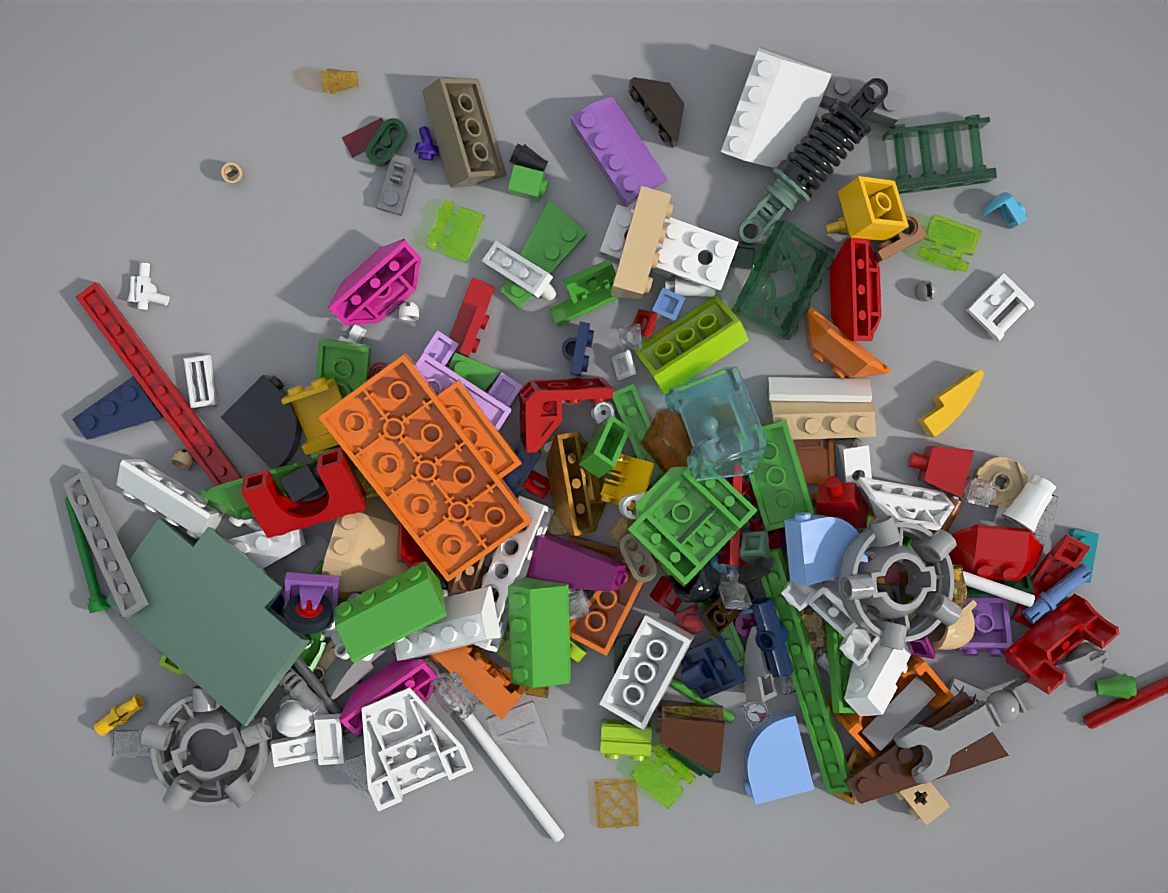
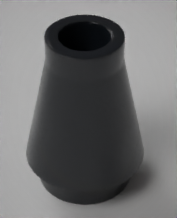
(527, 158)

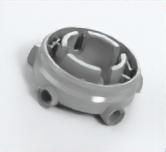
(929, 585)
(170, 770)

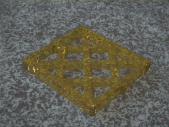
(617, 823)

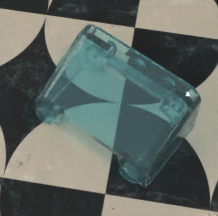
(719, 424)

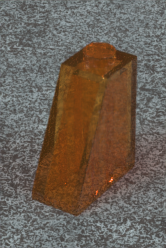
(668, 440)

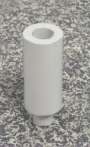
(688, 288)

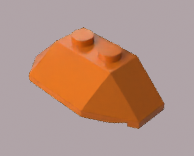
(833, 347)

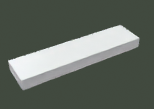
(819, 389)

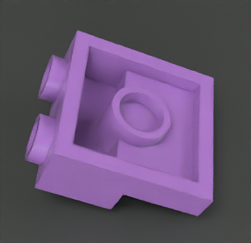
(991, 628)

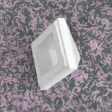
(624, 365)

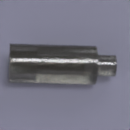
(754, 570)

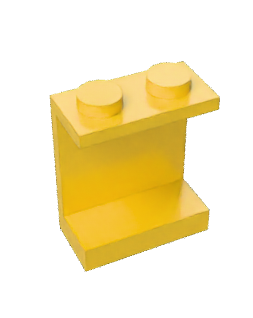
(309, 405)

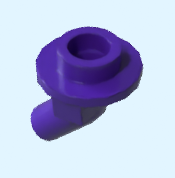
(426, 149)

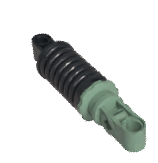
(814, 156)

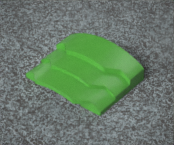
(688, 520)

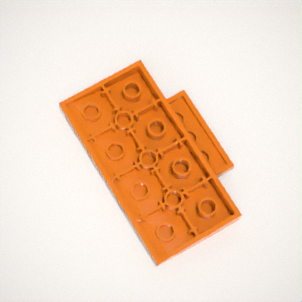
(431, 463)

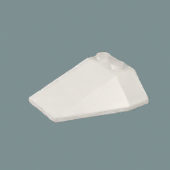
(407, 748)

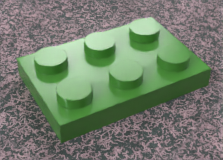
(345, 362)

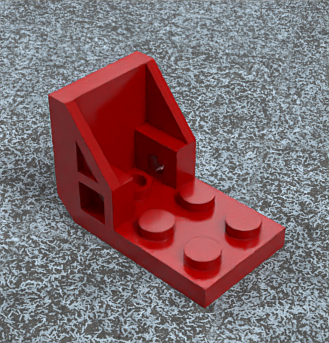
(542, 405)

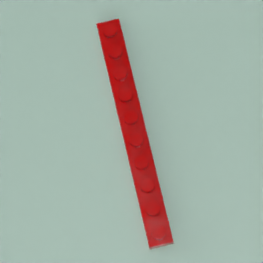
(157, 385)

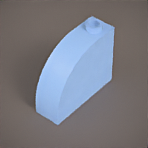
(817, 547)
(776, 760)

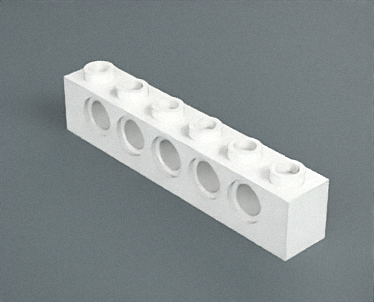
(516, 563)

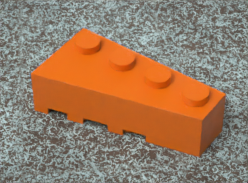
(607, 614)
(482, 677)

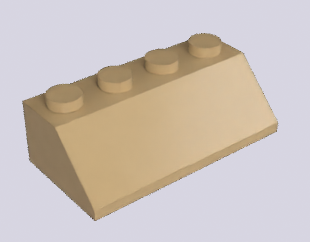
(641, 243)
(825, 419)

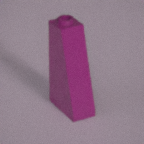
(575, 565)

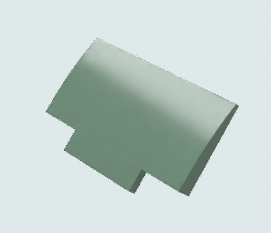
(213, 616)

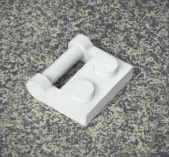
(994, 301)

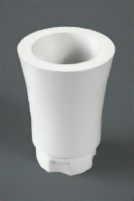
(1030, 504)

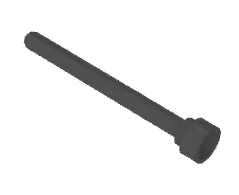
(320, 690)

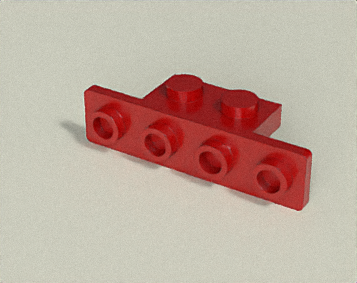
(471, 317)

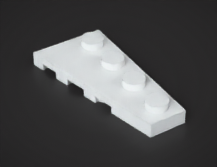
(266, 550)

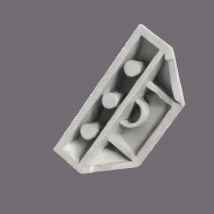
(906, 503)

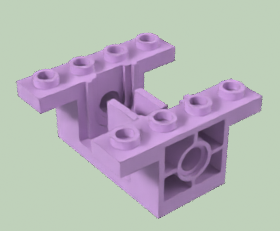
(494, 402)

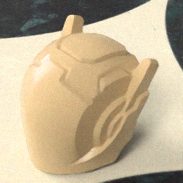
(958, 634)

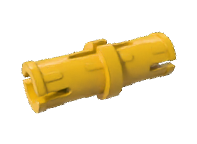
(119, 715)

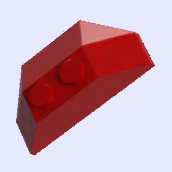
(856, 290)
(996, 551)

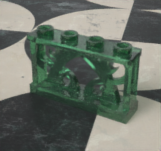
(806, 286)

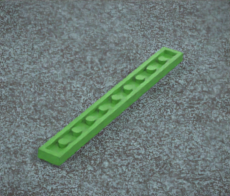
(808, 681)

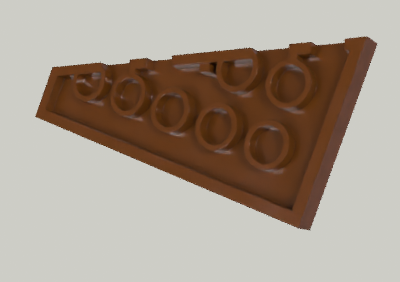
(893, 767)

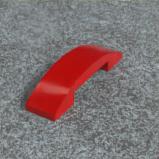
(1054, 567)

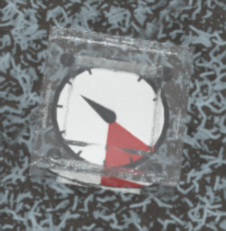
(756, 714)

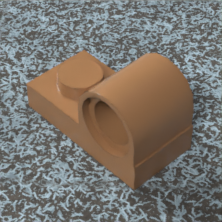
(901, 240)

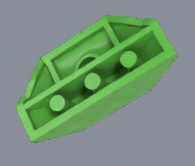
(229, 499)

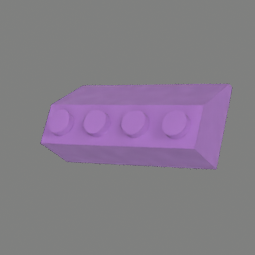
(617, 149)

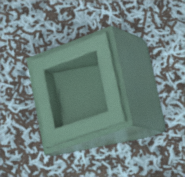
(754, 546)

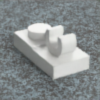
(294, 749)

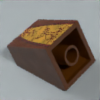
(693, 731)

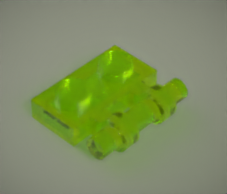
(462, 235)
(953, 235)
(657, 781)

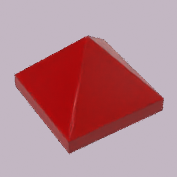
(647, 322)
(537, 485)

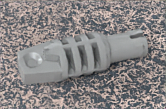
(298, 688)

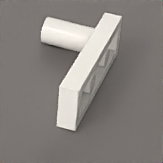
(520, 271)

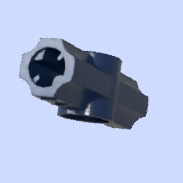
(772, 637)

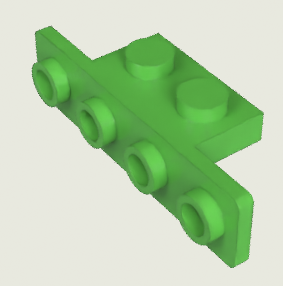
(587, 292)

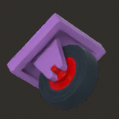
(310, 601)

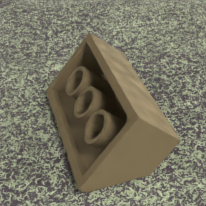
(463, 131)

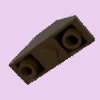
(661, 106)
(716, 616)

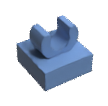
(668, 304)

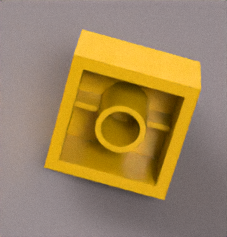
(870, 210)

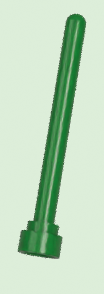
(97, 601)

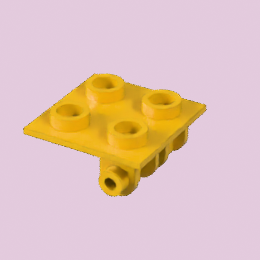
(627, 478)

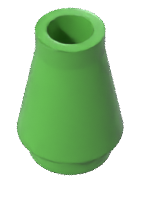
(1117, 686)

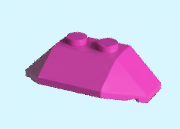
(377, 285)
(389, 680)

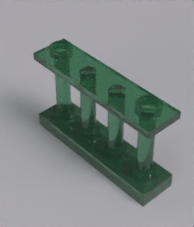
(954, 176)

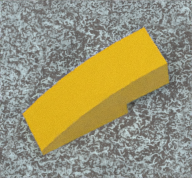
(950, 404)

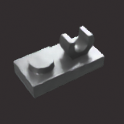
(396, 187)

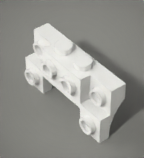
(826, 601)

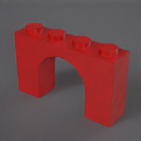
(280, 515)

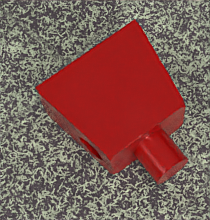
(943, 468)
(842, 502)

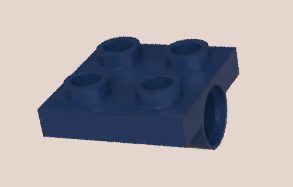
(584, 339)
(710, 668)

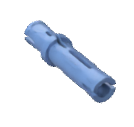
(1049, 599)

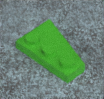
(473, 371)

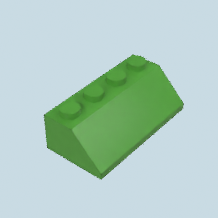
(390, 611)
(539, 633)

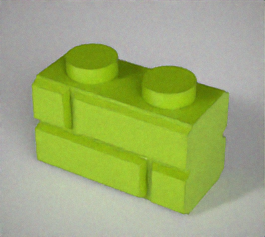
(625, 739)

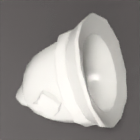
(295, 718)

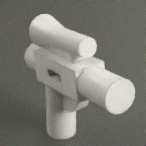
(143, 291)

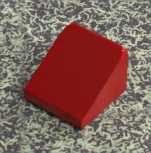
(665, 595)

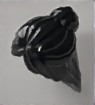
(699, 588)

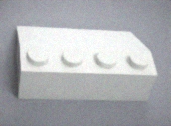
(774, 109)

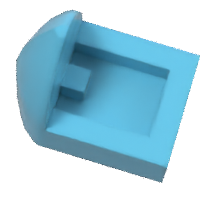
(1010, 210)

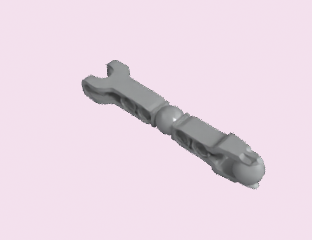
(986, 716)

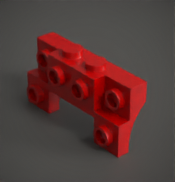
(1054, 638)

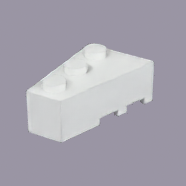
(874, 681)

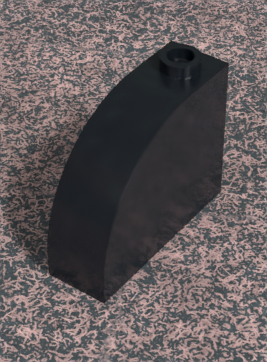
(266, 422)

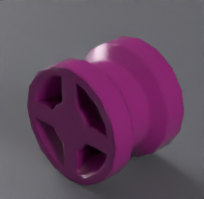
(744, 620)

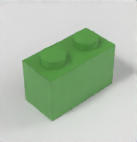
(604, 446)

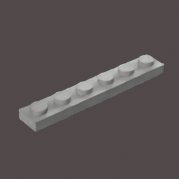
(105, 544)

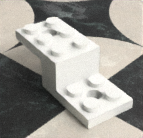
(678, 250)

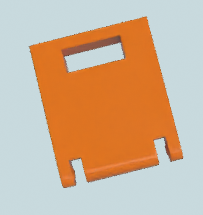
(815, 460)

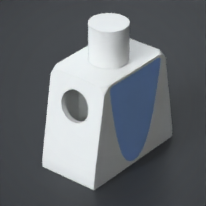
(852, 460)

